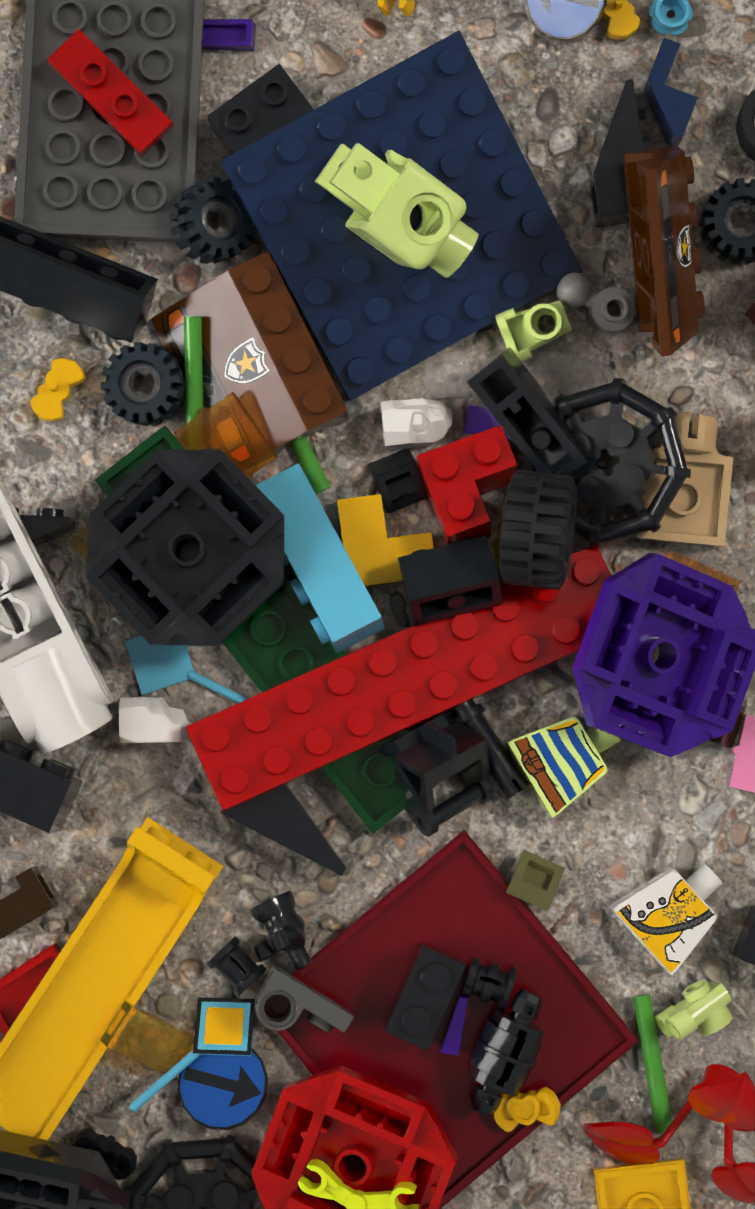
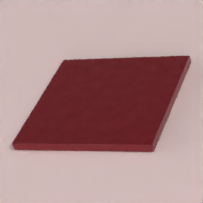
(461, 909)

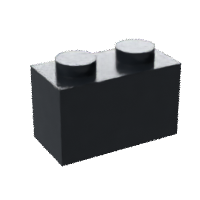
(450, 580)
(424, 996)

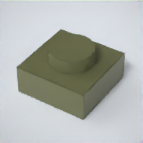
(535, 880)

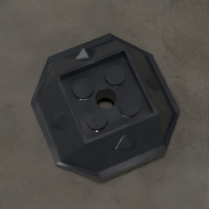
(174, 499)
(55, 1176)

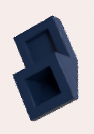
(669, 106)

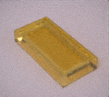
(147, 1038)

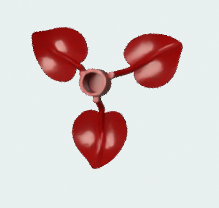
(721, 1098)

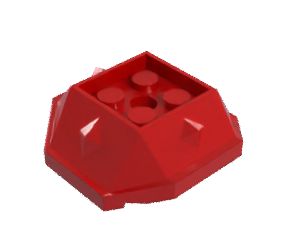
(354, 1115)

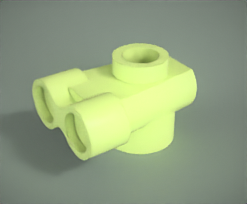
(522, 328)
(701, 1010)

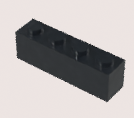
(73, 282)

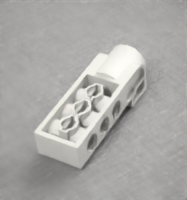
(44, 664)

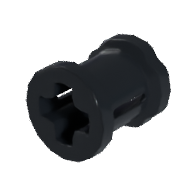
(250, 969)

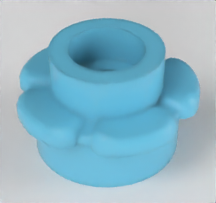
(676, 25)

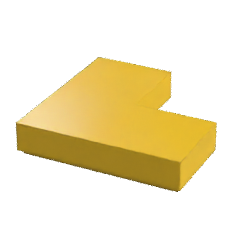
(367, 541)

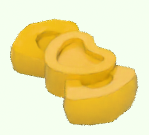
(621, 19)
(57, 389)
(527, 1108)

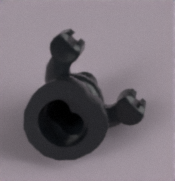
(284, 930)

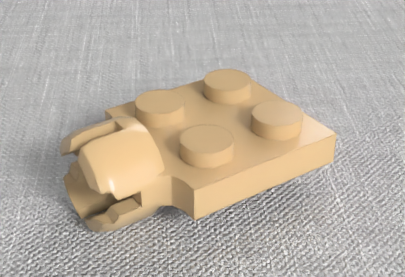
(702, 502)

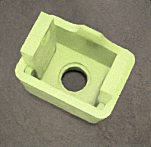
(383, 204)

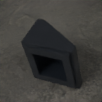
(398, 480)

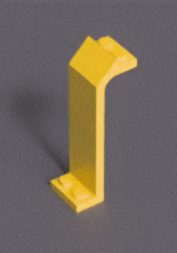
(100, 967)

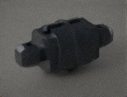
(506, 1052)

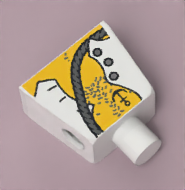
(669, 914)

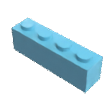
(321, 564)

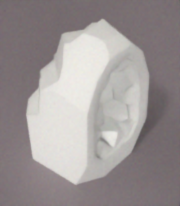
(414, 422)
(151, 721)

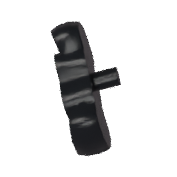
(118, 1159)

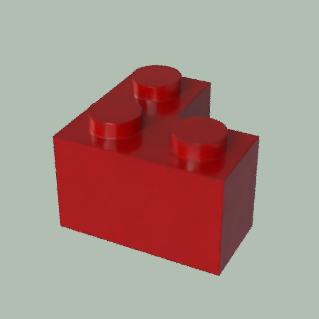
(459, 476)

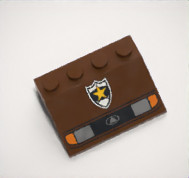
(663, 245)
(258, 350)

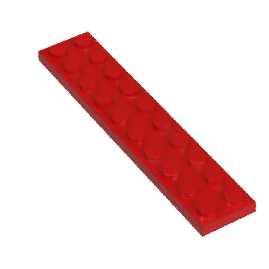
(393, 685)

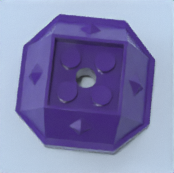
(701, 662)

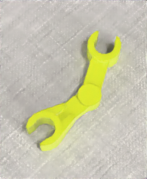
(334, 1189)

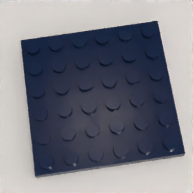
(357, 301)

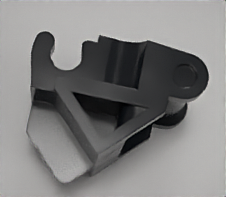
(430, 758)

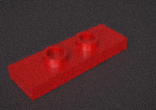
(110, 92)

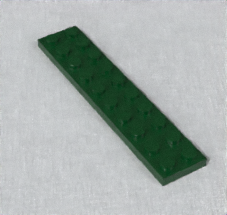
(279, 646)

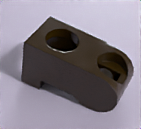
(27, 903)

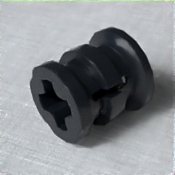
(487, 989)

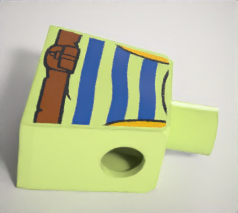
(561, 761)

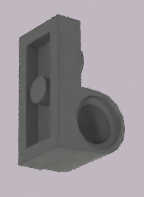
(323, 1011)

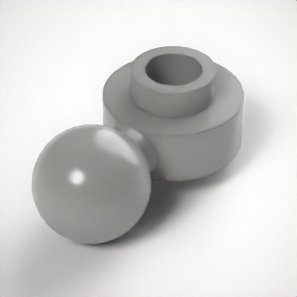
(576, 291)

